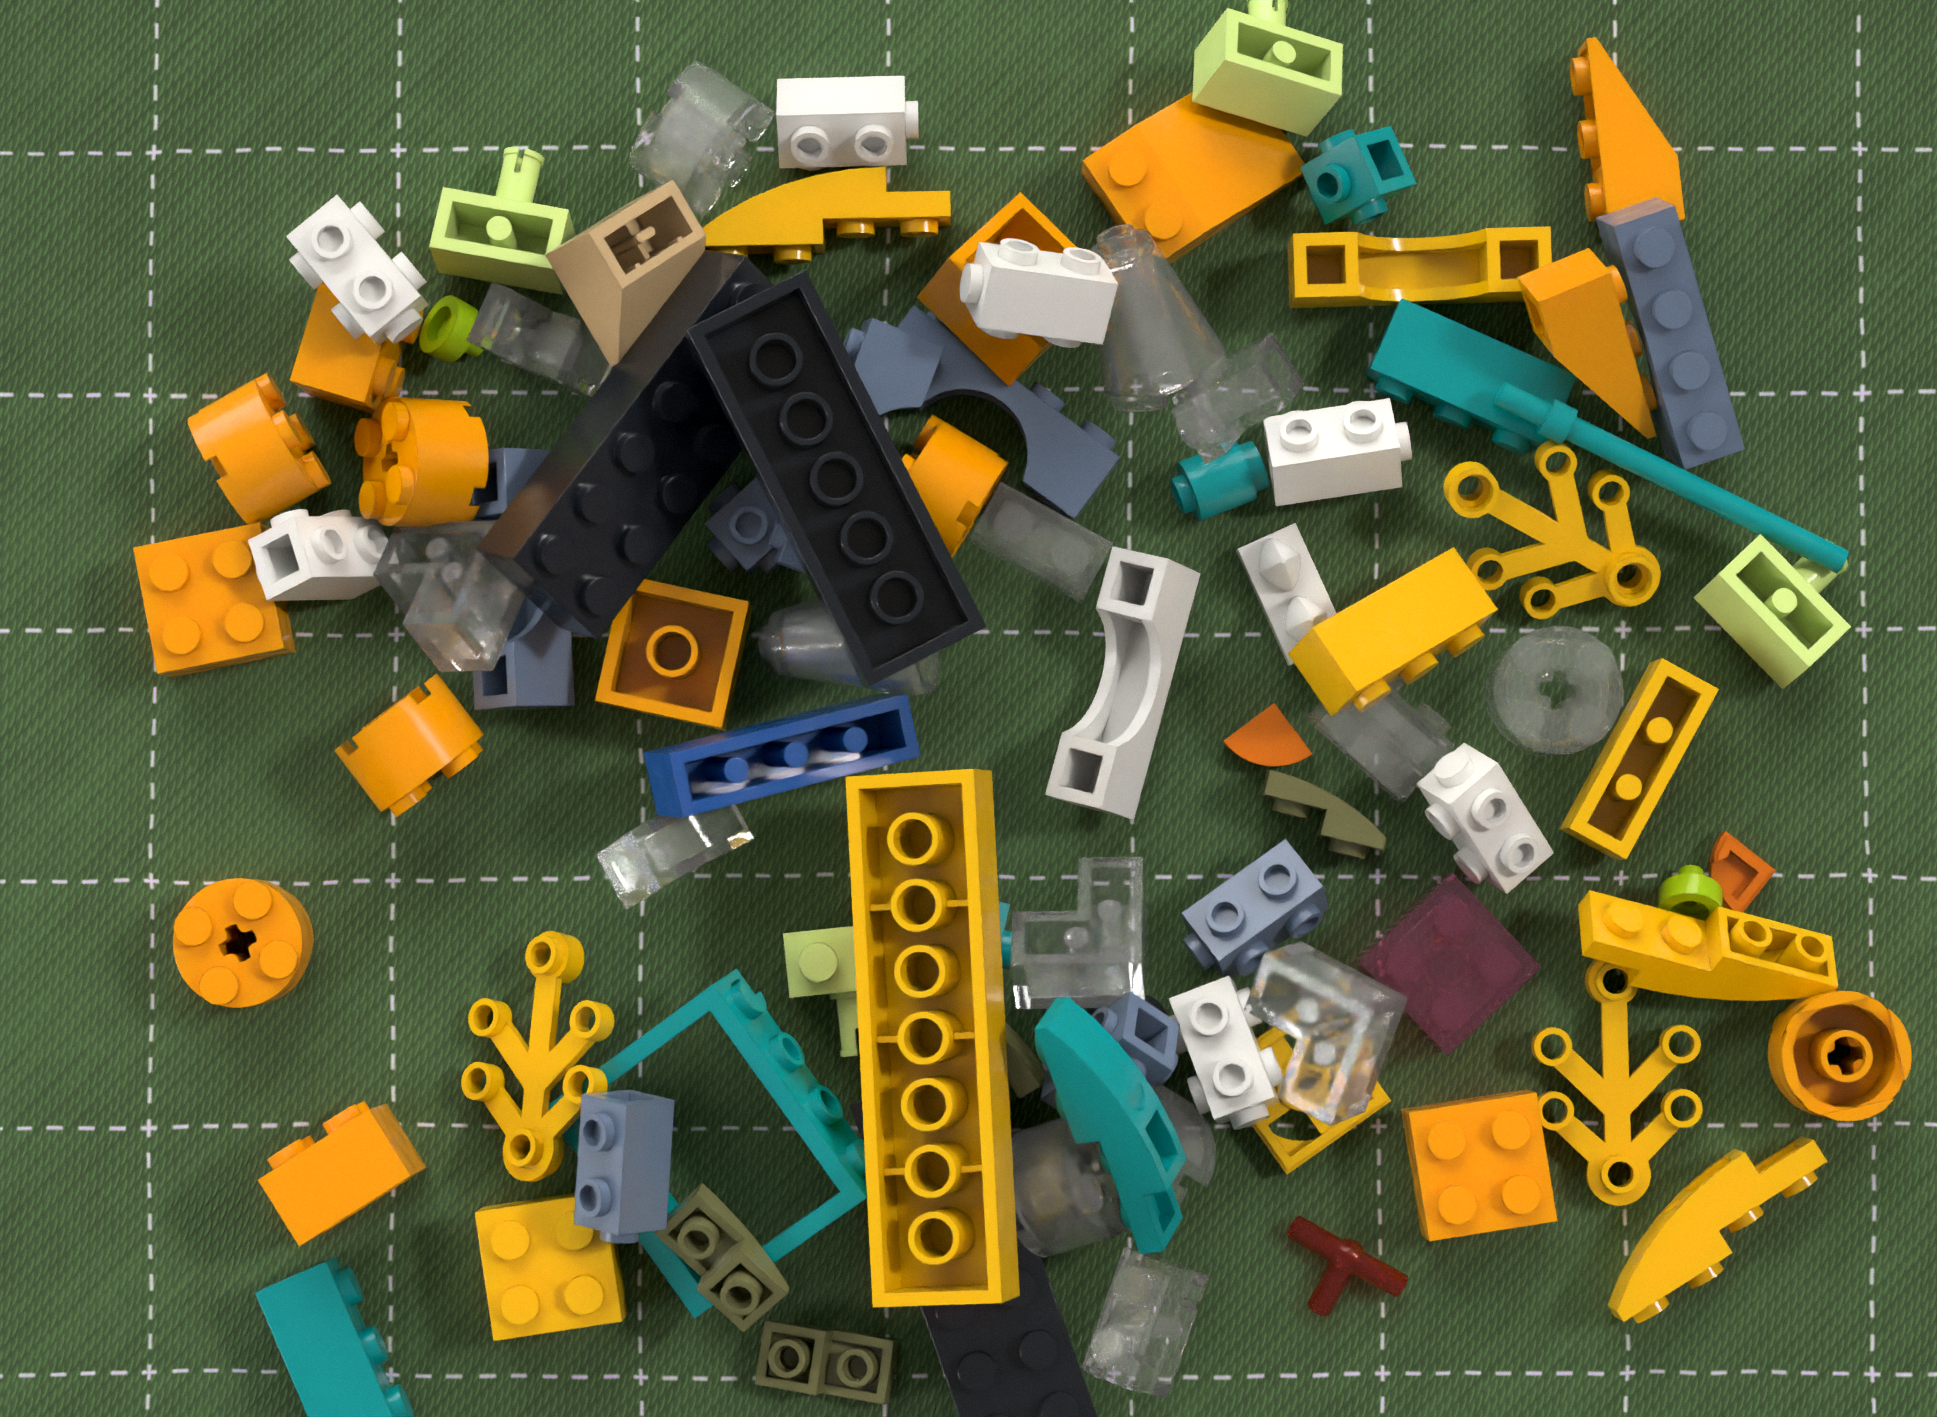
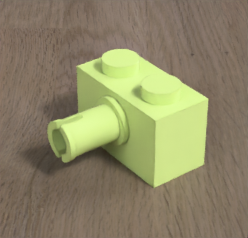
(1267, 70)
(502, 234)
(1775, 609)
(825, 964)

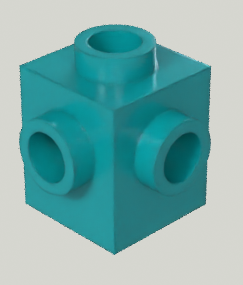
(1357, 175)

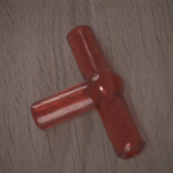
(1345, 1259)

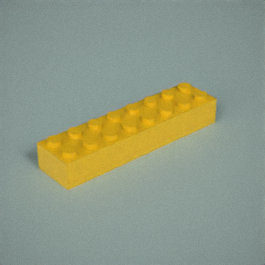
(932, 1038)

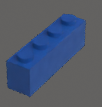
(781, 754)

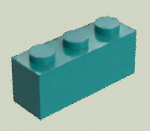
(1461, 374)
(328, 1345)

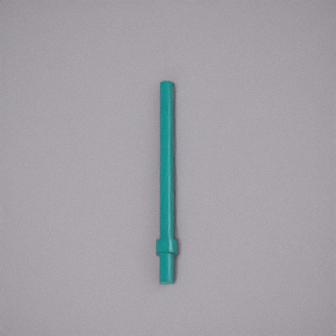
(1560, 423)

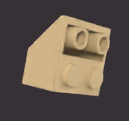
(629, 266)

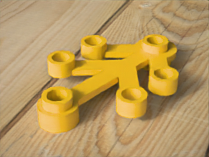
(1559, 539)
(540, 1063)
(1617, 1093)

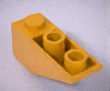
(1621, 139)
(1582, 325)

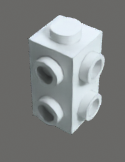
(844, 122)
(373, 290)
(1039, 292)
(1335, 451)
(318, 556)
(1484, 819)
(1232, 1072)

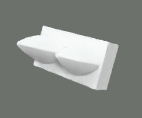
(1286, 585)

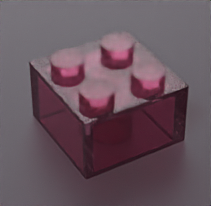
(1448, 962)

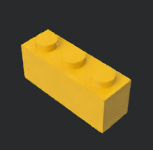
(1394, 634)
(1639, 759)

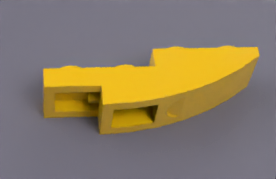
(794, 216)
(1711, 958)
(1686, 1237)

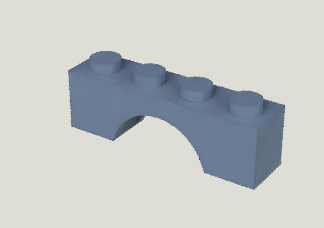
(1682, 359)
(897, 377)
(1063, 460)
(537, 656)

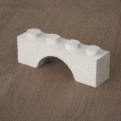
(1144, 620)

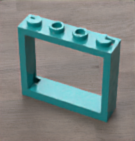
(783, 1072)

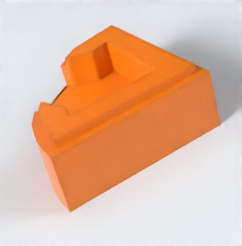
(1268, 740)
(1737, 872)

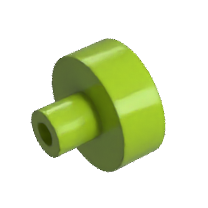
(447, 330)
(1690, 893)

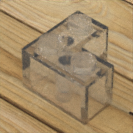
(450, 593)
(1086, 952)
(1339, 1026)

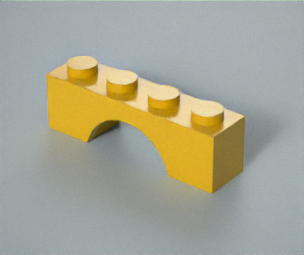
(1379, 271)

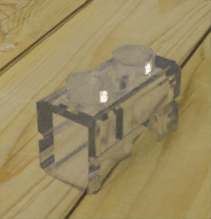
(1040, 542)
(1387, 740)
(1145, 1322)

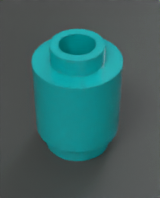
(1221, 483)

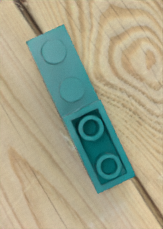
(1114, 1104)

